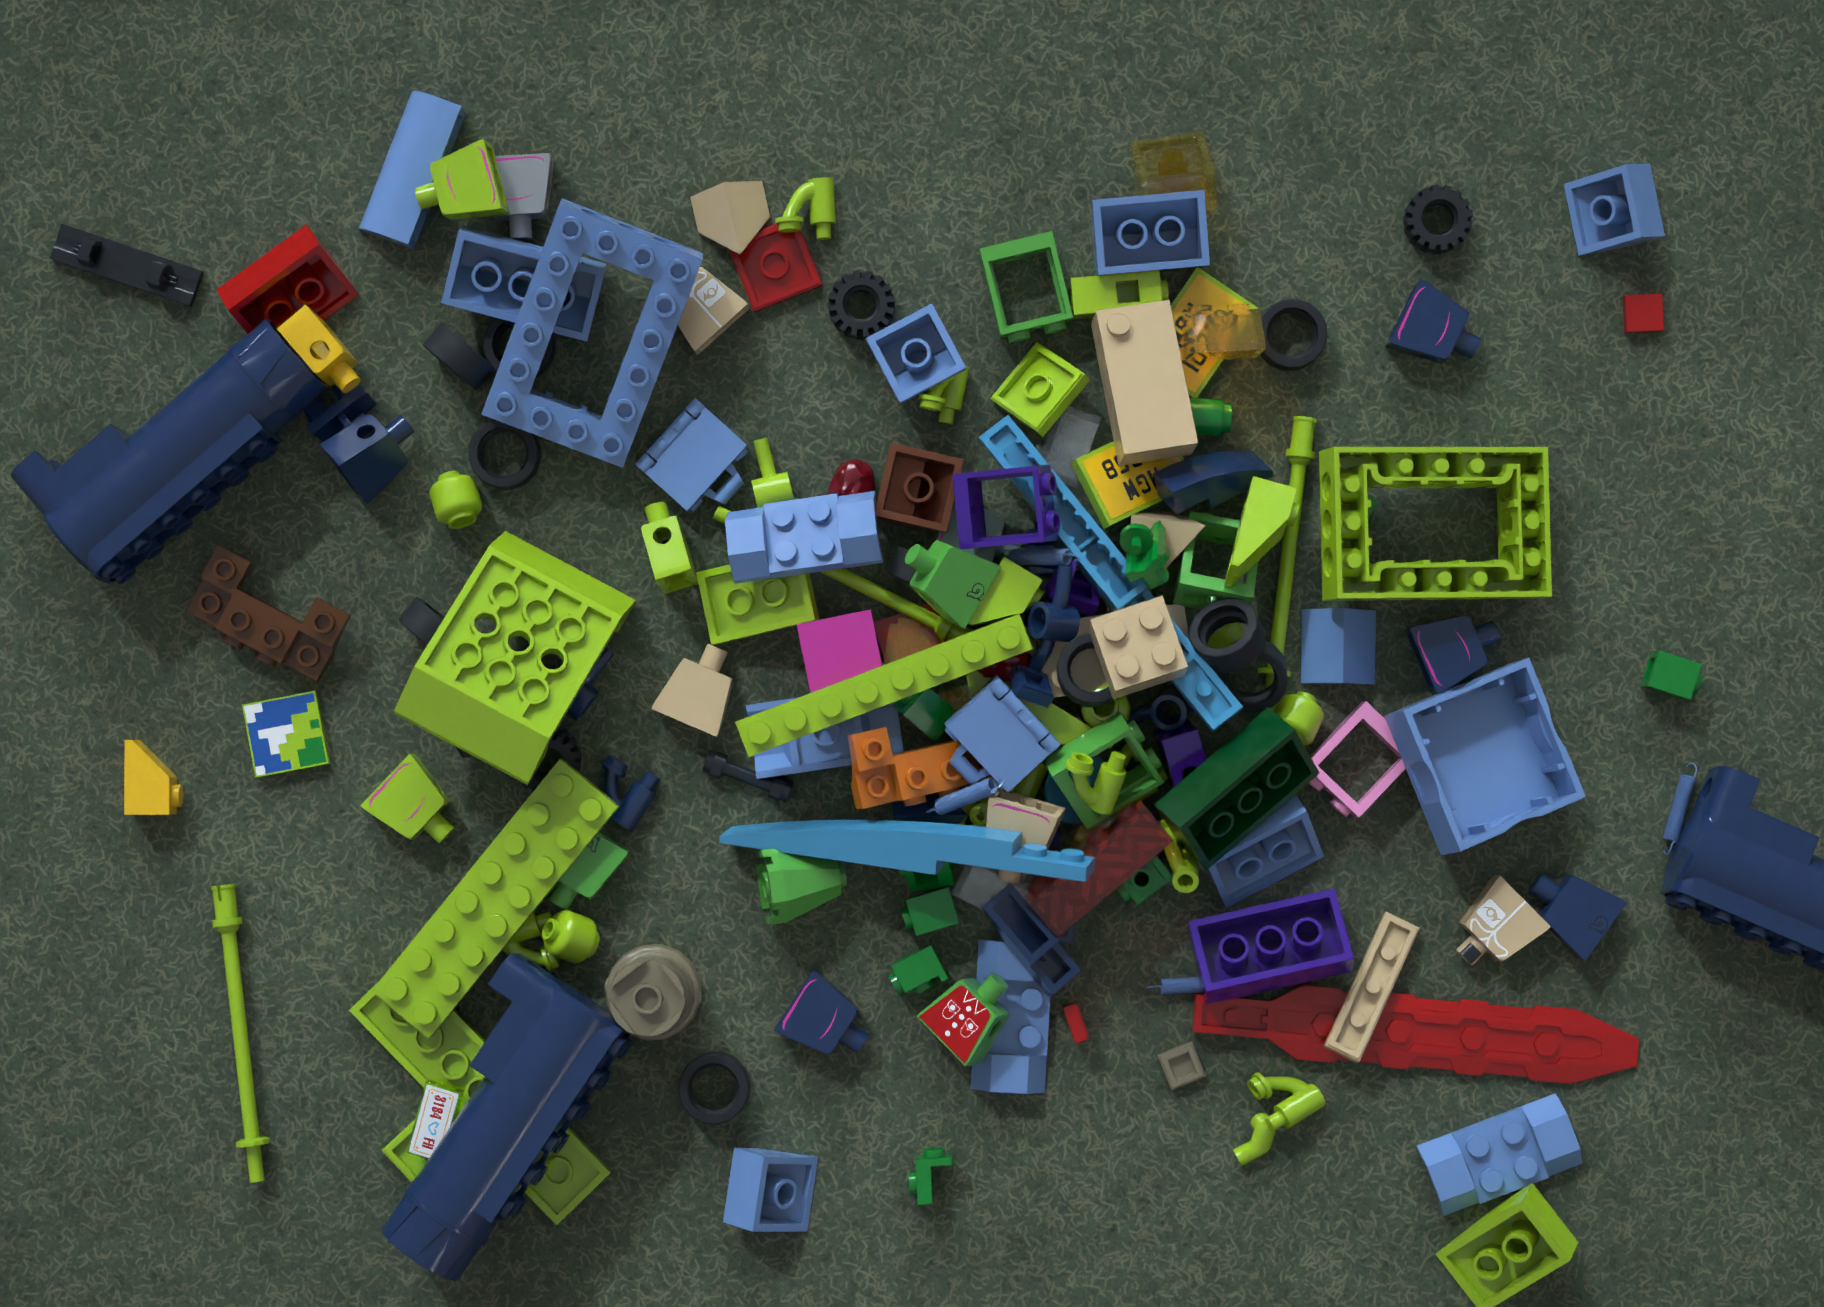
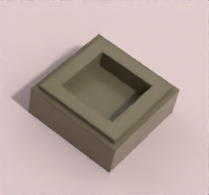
(1181, 1065)

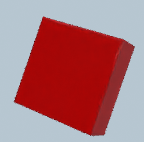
(1643, 313)
(1075, 1022)

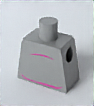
(527, 190)

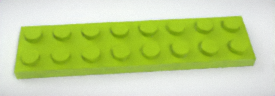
(495, 898)
(446, 1060)

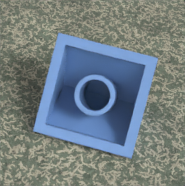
(1338, 646)

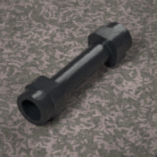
(717, 765)

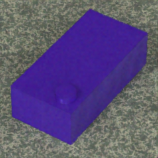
(1270, 946)

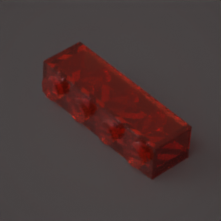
(1118, 855)

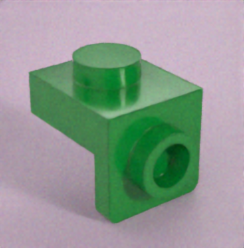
(920, 1181)

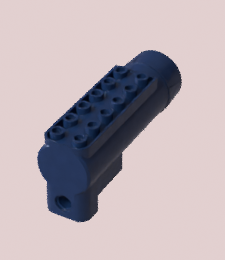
(138, 490)
(1748, 870)
(535, 1083)

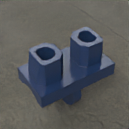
(346, 411)

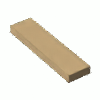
(1371, 987)

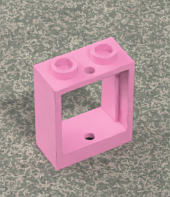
(1378, 725)

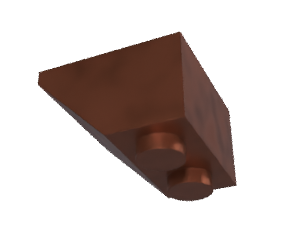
(917, 488)

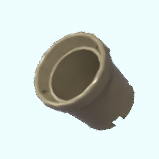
(653, 992)

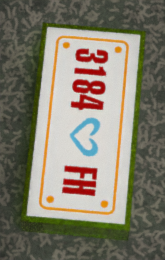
(434, 1117)

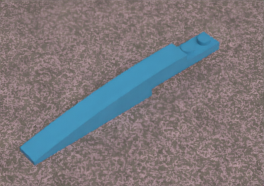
(1105, 568)
(912, 846)

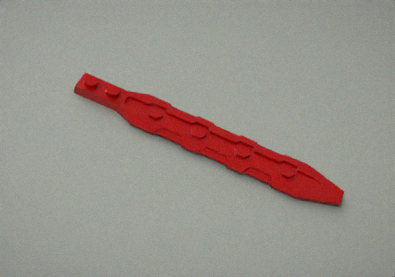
(1435, 1034)

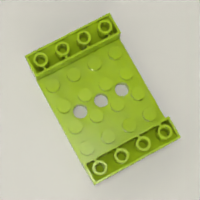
(505, 700)

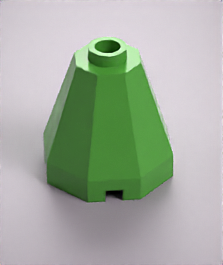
(796, 883)

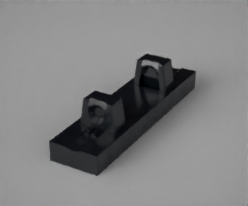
(127, 265)

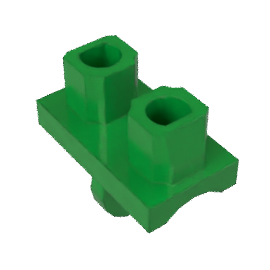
(1145, 553)

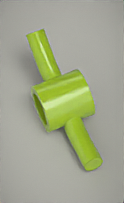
(771, 486)

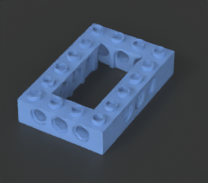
(625, 246)

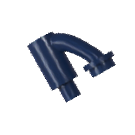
(637, 797)

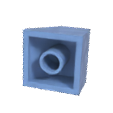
(1614, 209)
(916, 353)
(770, 1190)

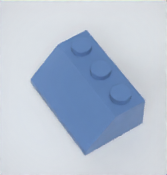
(1150, 232)
(1267, 854)

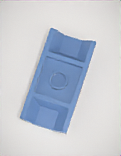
(803, 536)
(825, 747)
(1020, 1051)
(1501, 1154)

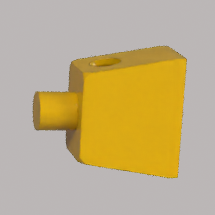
(321, 349)

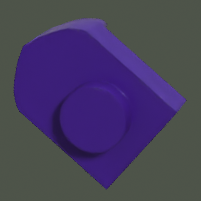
(1082, 593)

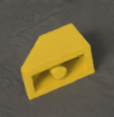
(148, 783)

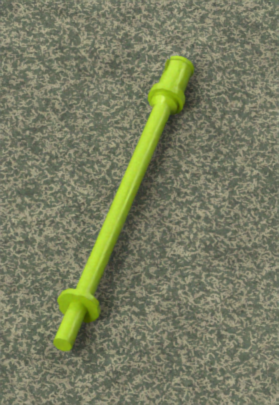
(1299, 455)
(942, 628)
(227, 925)

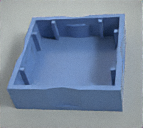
(1484, 756)

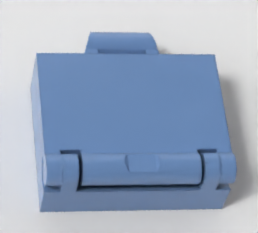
(694, 457)
(999, 735)

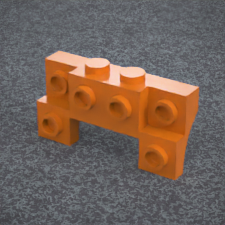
(902, 776)

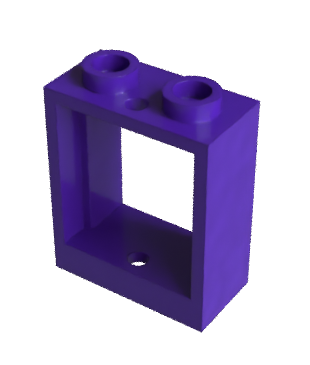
(971, 508)

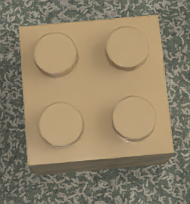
(1137, 647)

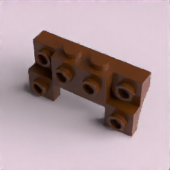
(253, 622)

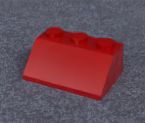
(286, 280)

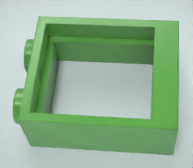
(1017, 250)
(1198, 590)
(1094, 741)

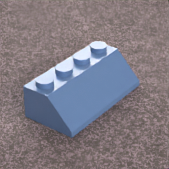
(494, 273)

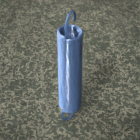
(1039, 556)
(965, 796)
(1679, 808)
(1179, 986)

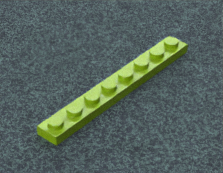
(883, 685)

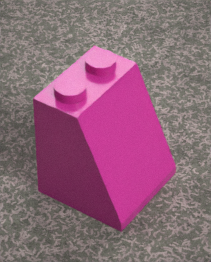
(838, 648)

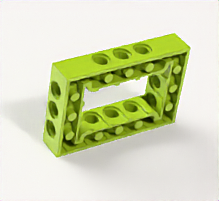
(1522, 522)

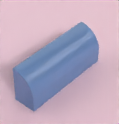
(423, 136)

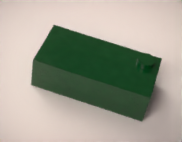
(1237, 788)

